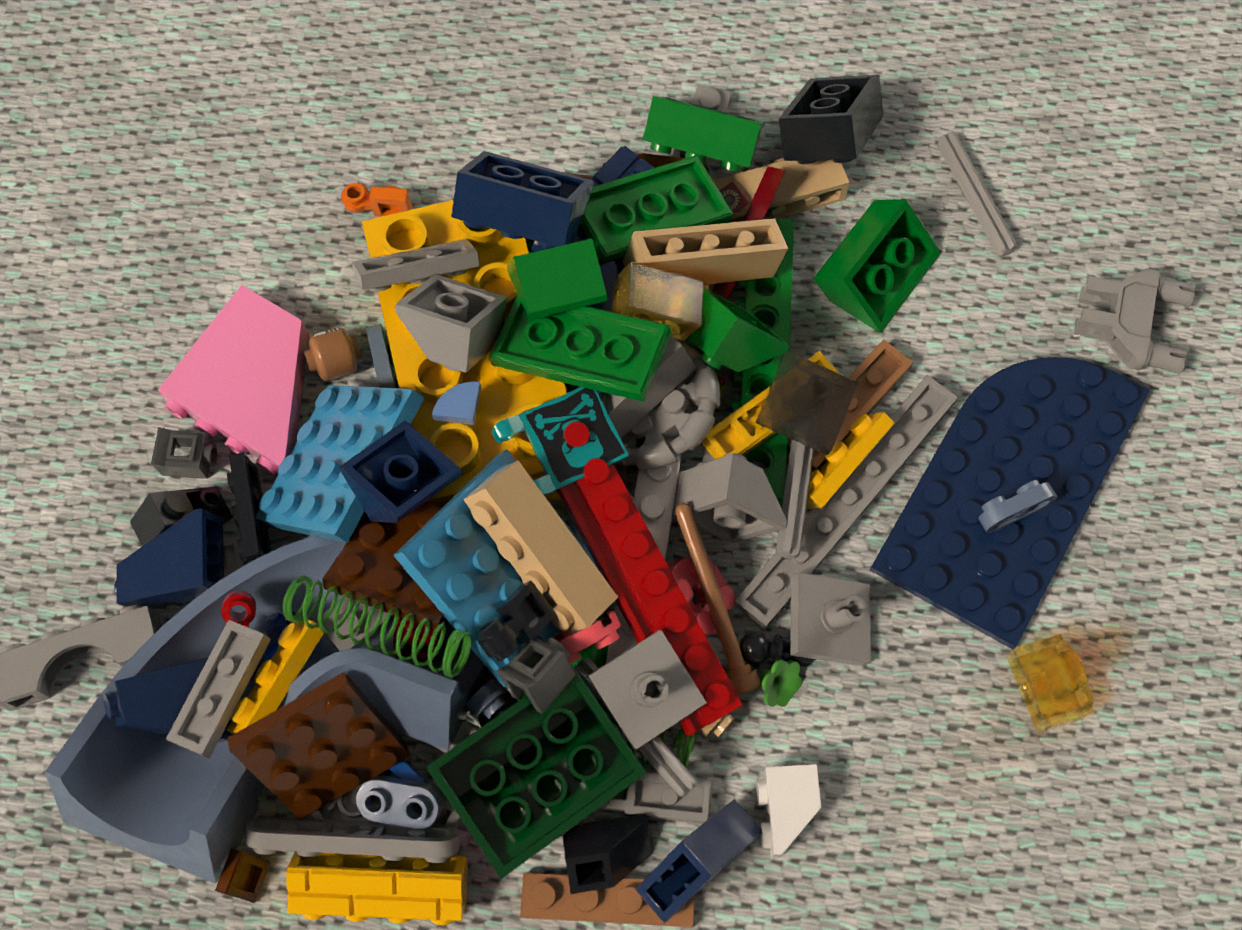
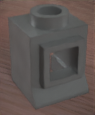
(197, 465)
(539, 671)

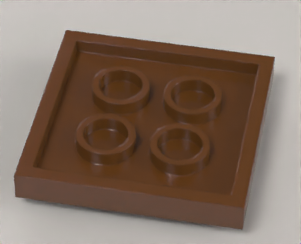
(372, 571)
(319, 746)

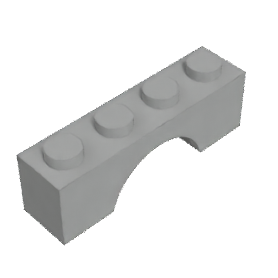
(32, 669)

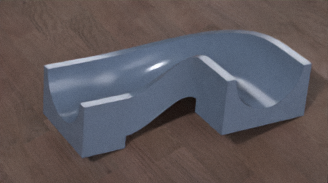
(196, 808)

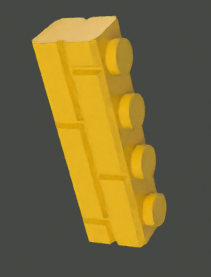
(377, 888)

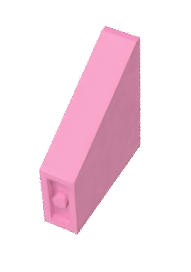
(245, 379)

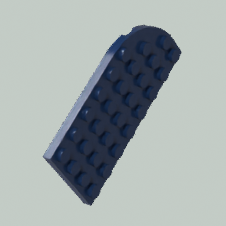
(1021, 425)

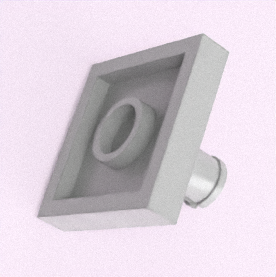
(830, 619)
(646, 689)

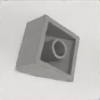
(453, 321)
(730, 498)

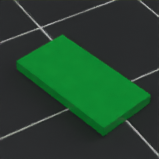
(651, 200)
(584, 349)

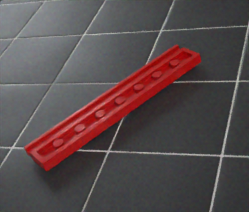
(642, 578)

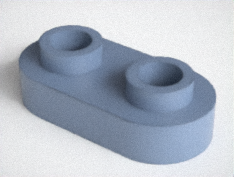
(381, 357)
(1004, 512)
(489, 702)
(397, 800)

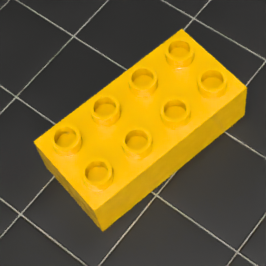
(503, 390)

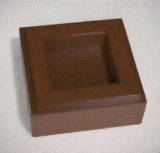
(242, 875)

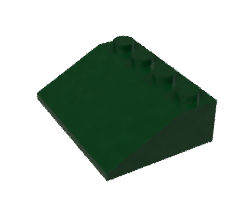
(535, 774)

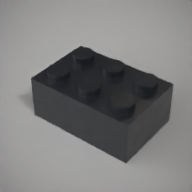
(831, 119)

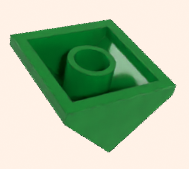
(558, 279)

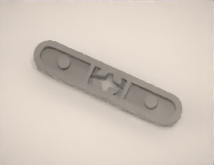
(320, 836)

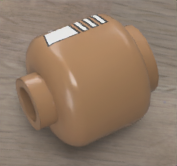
(333, 354)

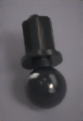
(757, 649)

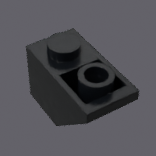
(166, 508)
(605, 851)

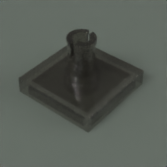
(806, 402)

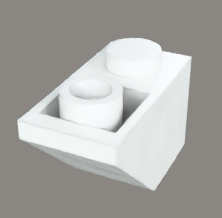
(790, 803)

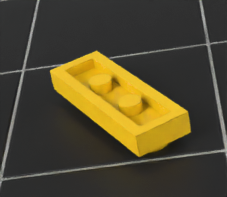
(846, 456)
(276, 675)

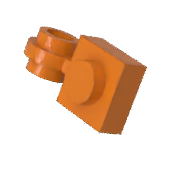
(381, 200)

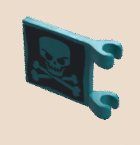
(545, 431)

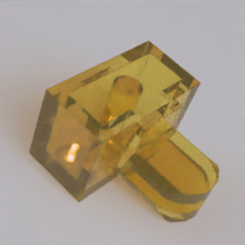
(659, 298)
(1051, 683)

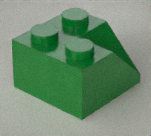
(733, 335)

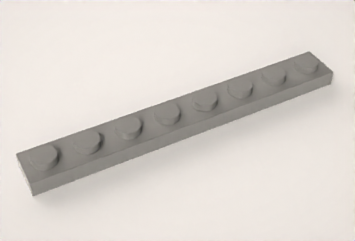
(827, 525)

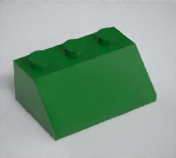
(702, 132)
(878, 263)

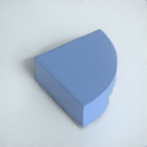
(458, 404)

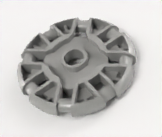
(673, 418)

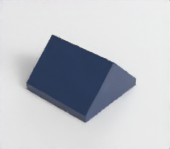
(398, 474)

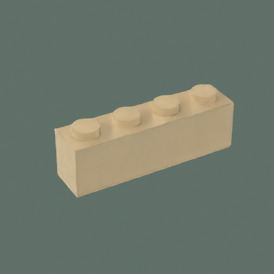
(800, 188)
(712, 251)
(540, 547)

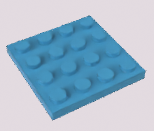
(310, 489)
(463, 569)

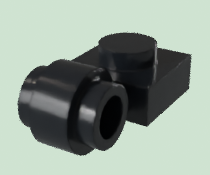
(524, 617)

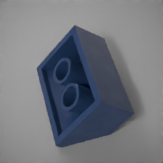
(520, 199)

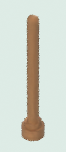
(739, 673)

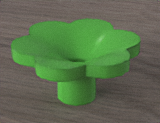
(780, 682)

